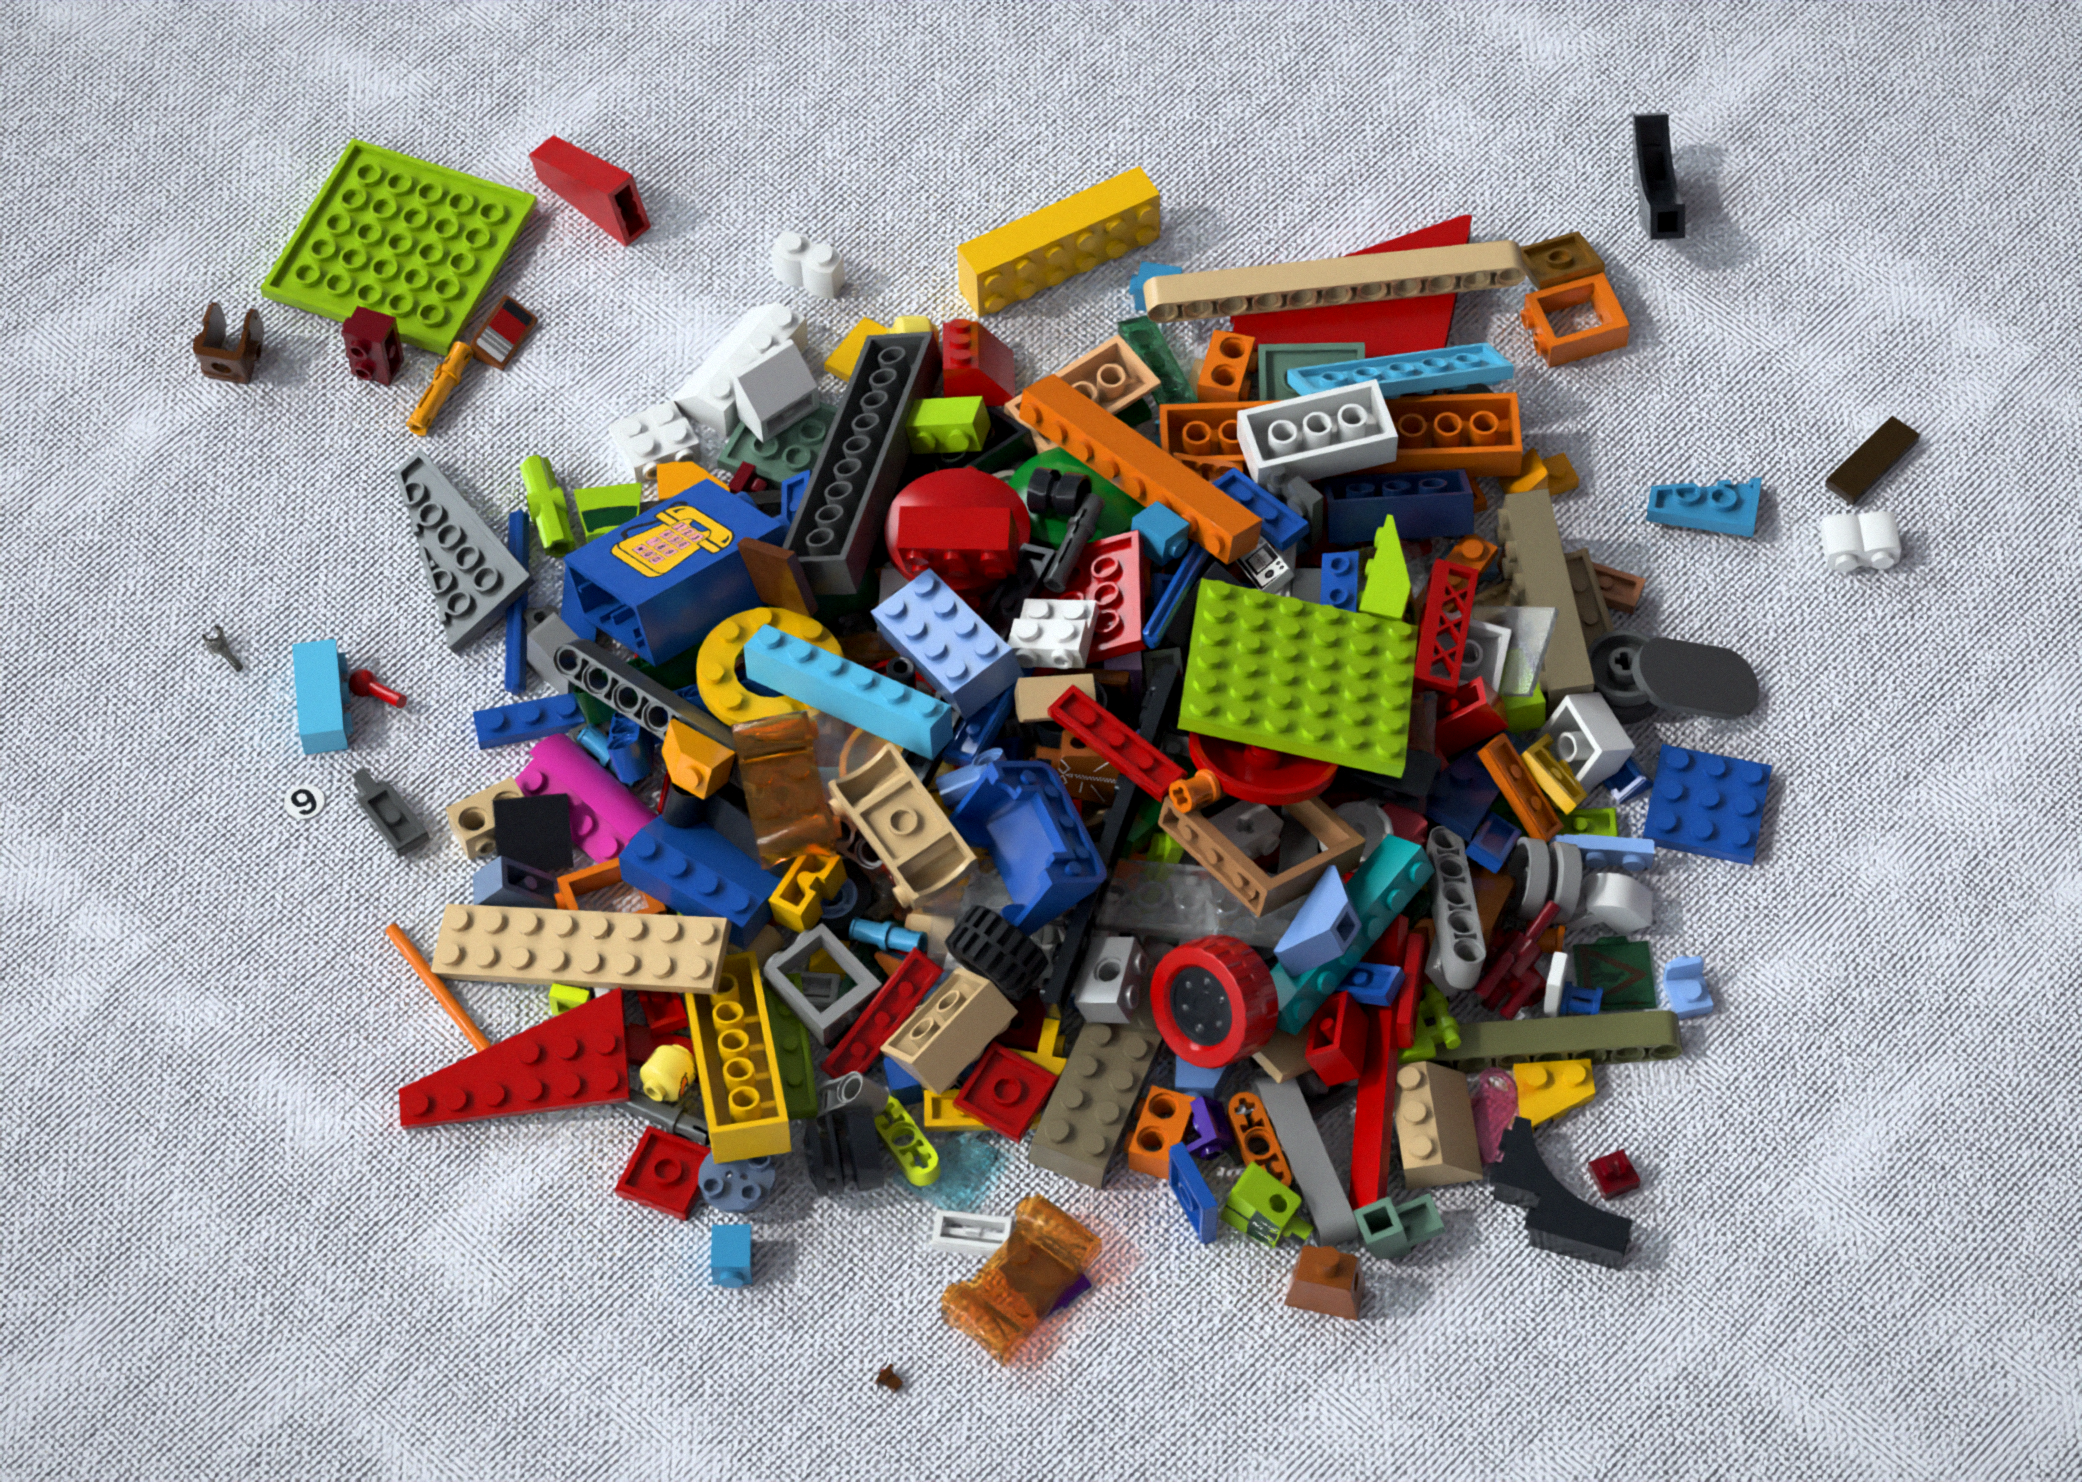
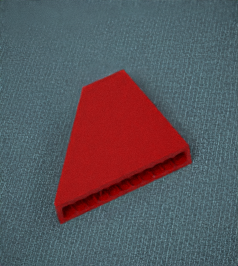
(1383, 325)

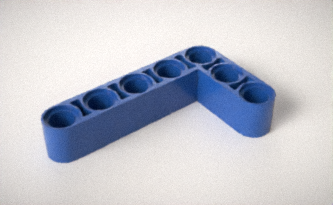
(633, 746)

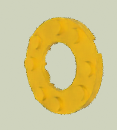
(725, 644)

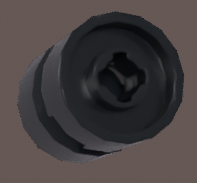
(1052, 492)

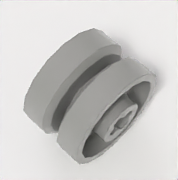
(1544, 875)

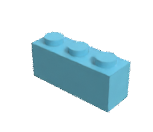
(322, 696)

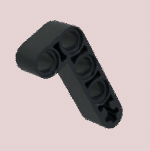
(724, 812)

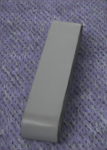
(1454, 909)
(1308, 1161)

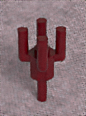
(1512, 963)

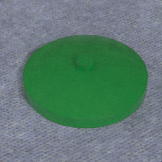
(1051, 530)

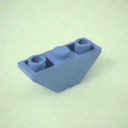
(1321, 926)

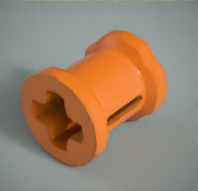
(1191, 792)
(1551, 939)

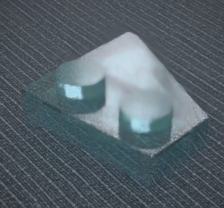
(963, 1168)

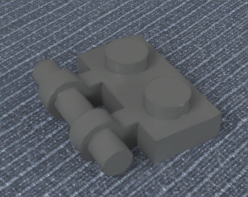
(1300, 498)

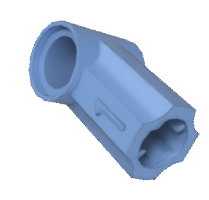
(957, 783)

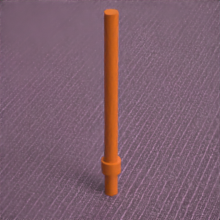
(437, 987)

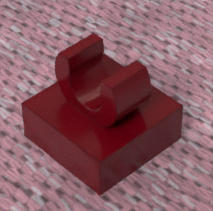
(746, 480)
(1613, 1174)

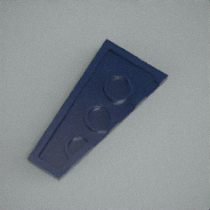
(1468, 790)

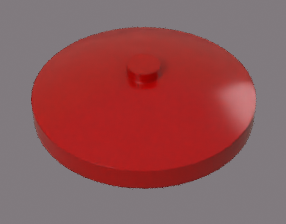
(956, 489)
(1260, 772)

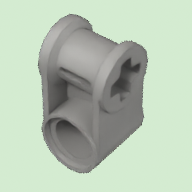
(850, 1093)

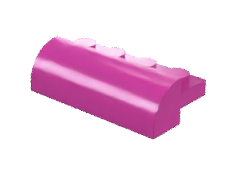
(601, 808)

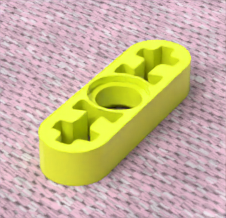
(905, 1155)

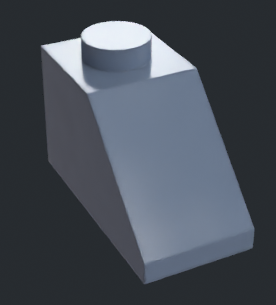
(514, 885)

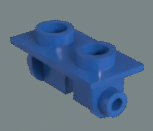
(1340, 580)

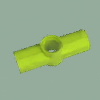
(547, 506)

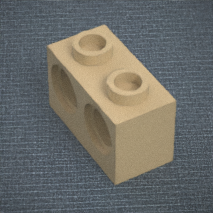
(477, 812)

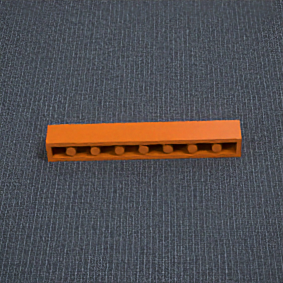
(1139, 467)

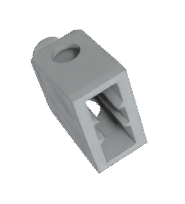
(540, 648)

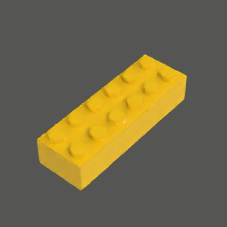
(1059, 241)
(738, 1065)

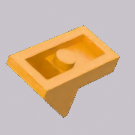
(1536, 474)

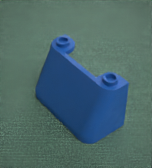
(1033, 838)

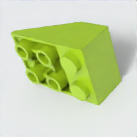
(1388, 584)

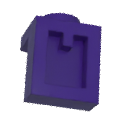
(1213, 1127)

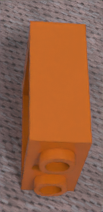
(1583, 344)
(594, 879)

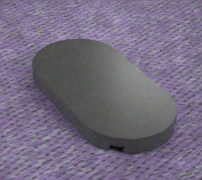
(1695, 678)

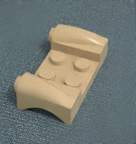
(903, 827)

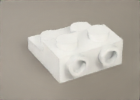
(654, 438)
(1054, 633)

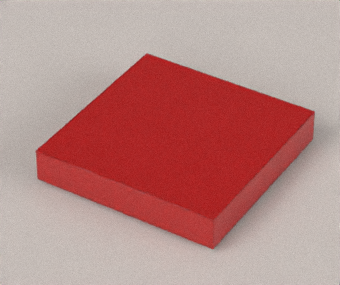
(1005, 1092)
(663, 1173)

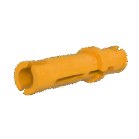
(445, 379)

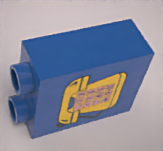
(672, 570)

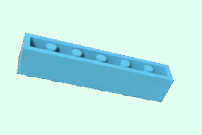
(848, 691)

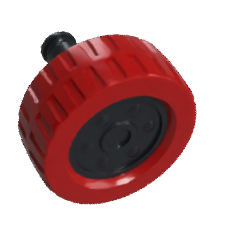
(1214, 1001)

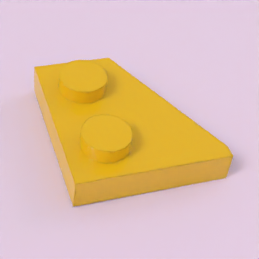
(1554, 778)
(1552, 1088)

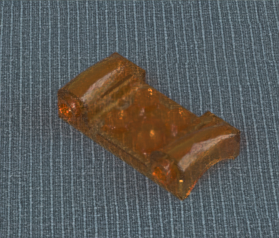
(784, 788)
(1021, 1279)

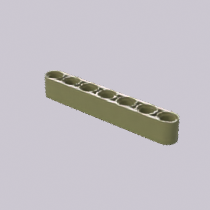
(1600, 1037)

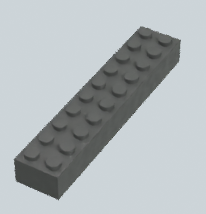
(862, 461)

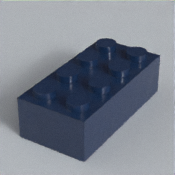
(1420, 501)

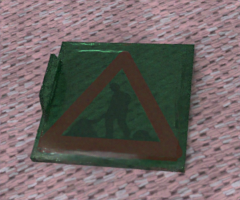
(1620, 969)

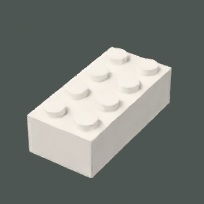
(1318, 433)

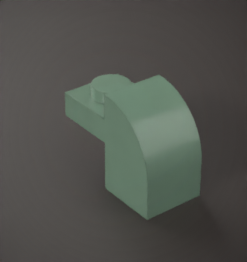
(1393, 1230)

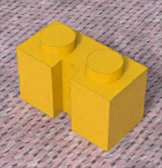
(806, 883)

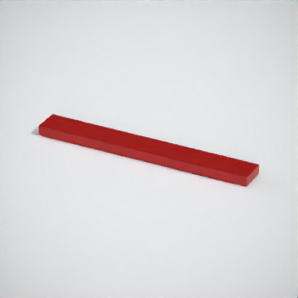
(1377, 1081)

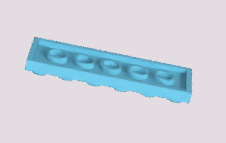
(1409, 372)

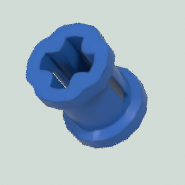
(1572, 992)

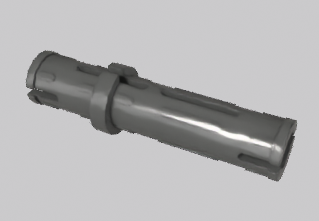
(1079, 531)
(674, 1119)

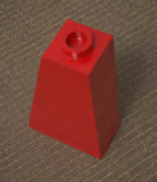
(592, 187)

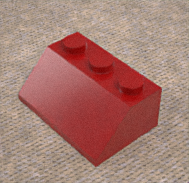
(976, 363)

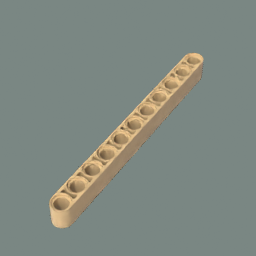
(1333, 281)

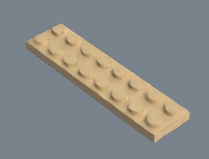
(581, 948)

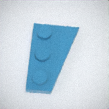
(1710, 508)

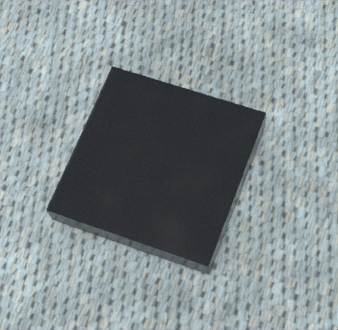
(534, 830)

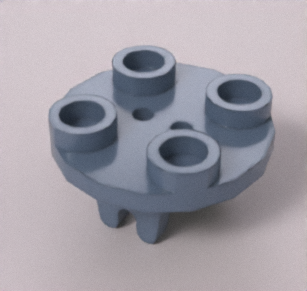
(732, 1192)

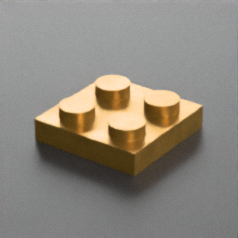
(1560, 260)

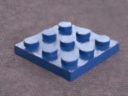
(1707, 804)

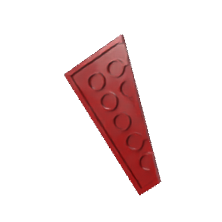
(547, 1068)

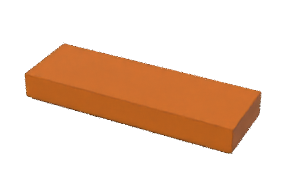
(1520, 788)

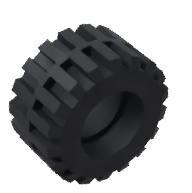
(996, 951)

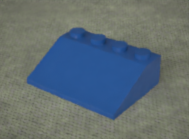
(700, 876)

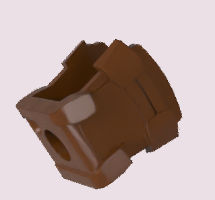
(209, 343)

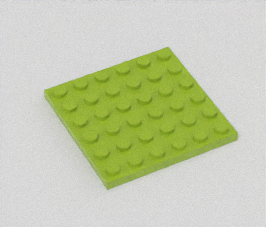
(400, 243)
(1299, 678)

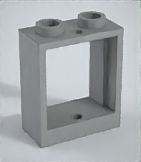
(843, 1012)

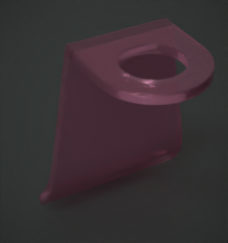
(1492, 1112)

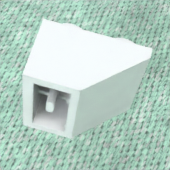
(775, 391)

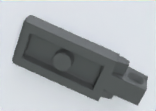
(389, 814)

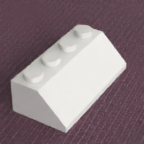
(711, 389)

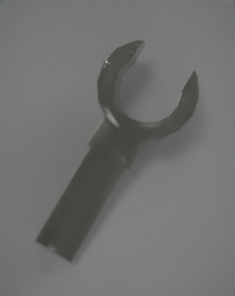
(220, 646)

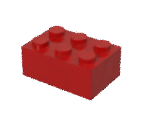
(958, 540)

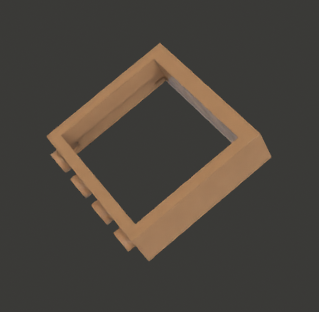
(1243, 876)

